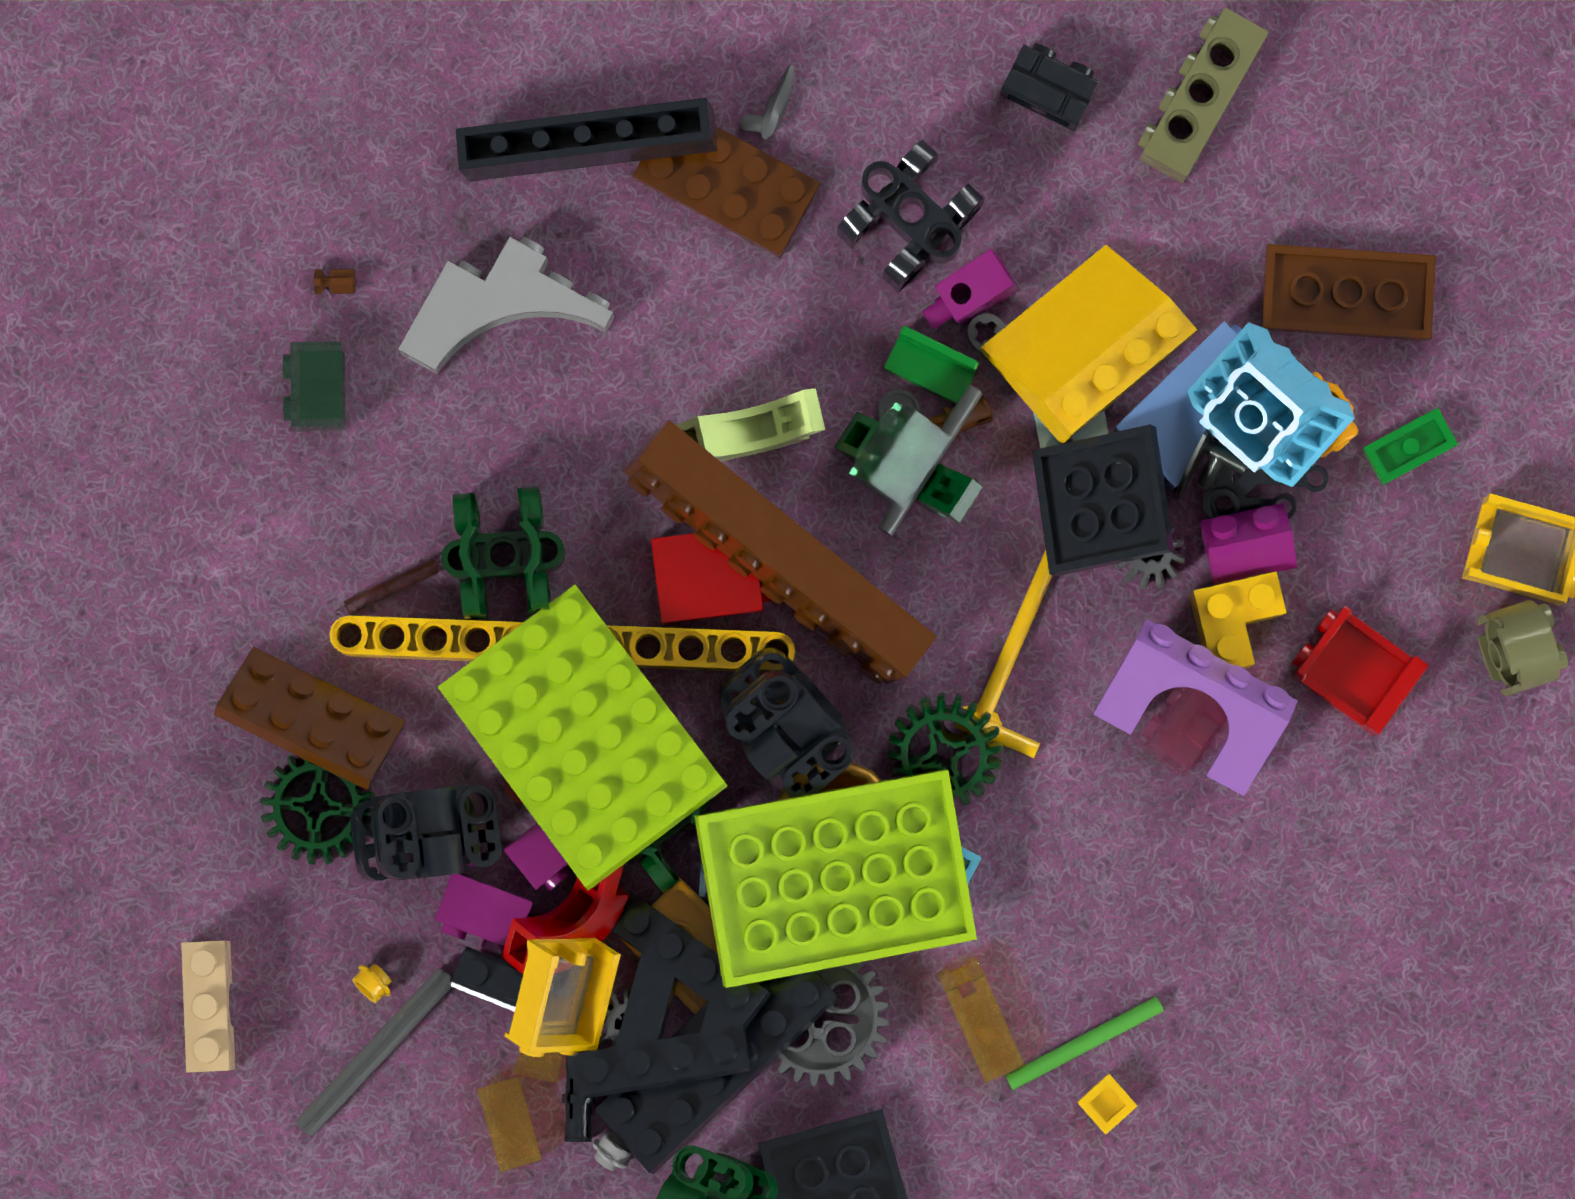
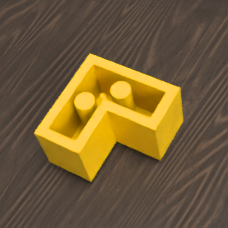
(1227, 608)

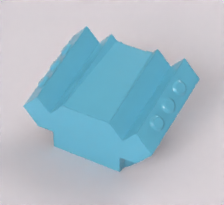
(1268, 406)

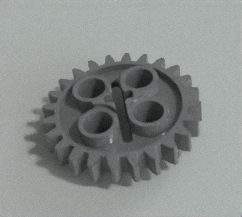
(816, 1055)

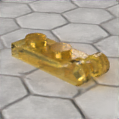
(981, 1021)

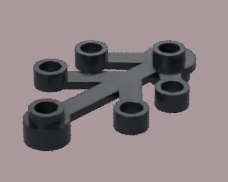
(1242, 486)

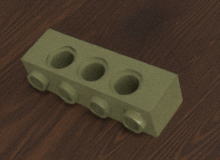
(1242, 42)

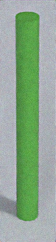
(1084, 1043)

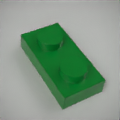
(1409, 446)

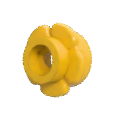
(372, 982)

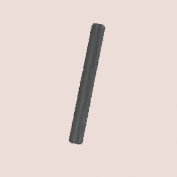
(375, 1052)

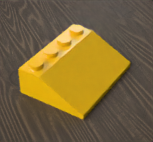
(1087, 342)

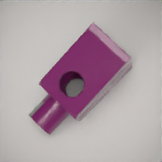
(989, 285)

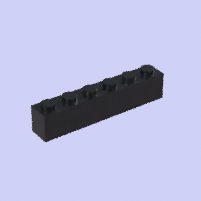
(586, 139)

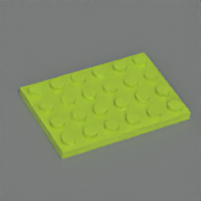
(582, 737)
(835, 878)

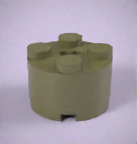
(1521, 647)

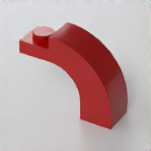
(578, 916)

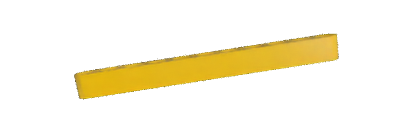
(628, 636)

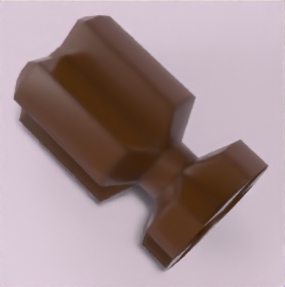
(339, 281)

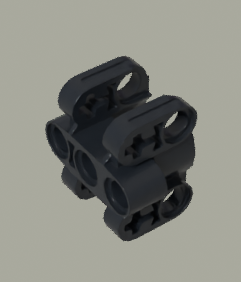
(917, 234)
(785, 723)
(425, 833)

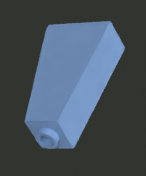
(1171, 408)

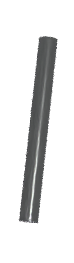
(951, 427)

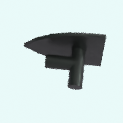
(1218, 457)

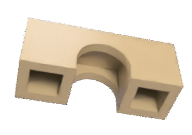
(206, 1006)

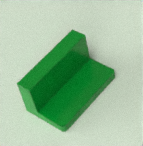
(931, 365)

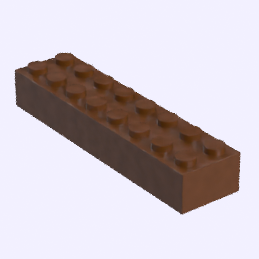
(778, 553)

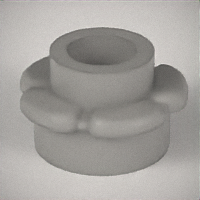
(611, 1152)

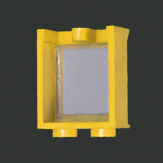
(1523, 550)
(563, 996)

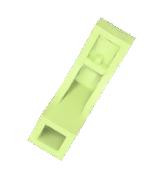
(758, 427)

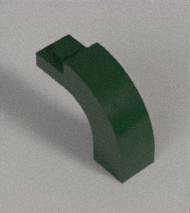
(946, 490)

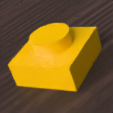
(1106, 1103)

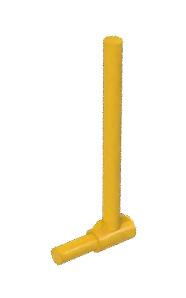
(1006, 662)

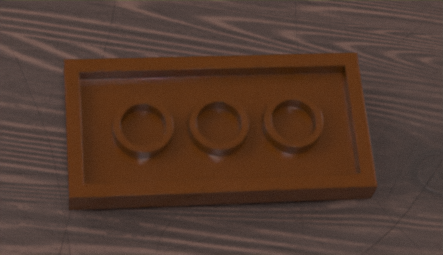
(736, 190)
(1348, 292)
(309, 717)

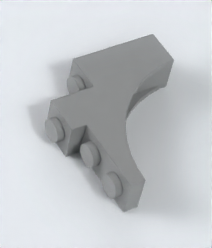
(514, 290)

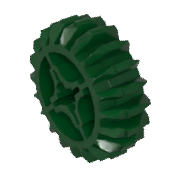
(960, 742)
(314, 826)

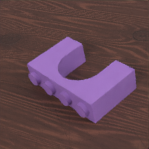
(1166, 661)

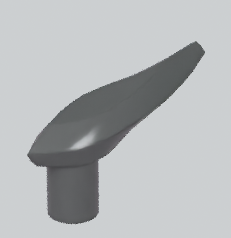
(775, 108)

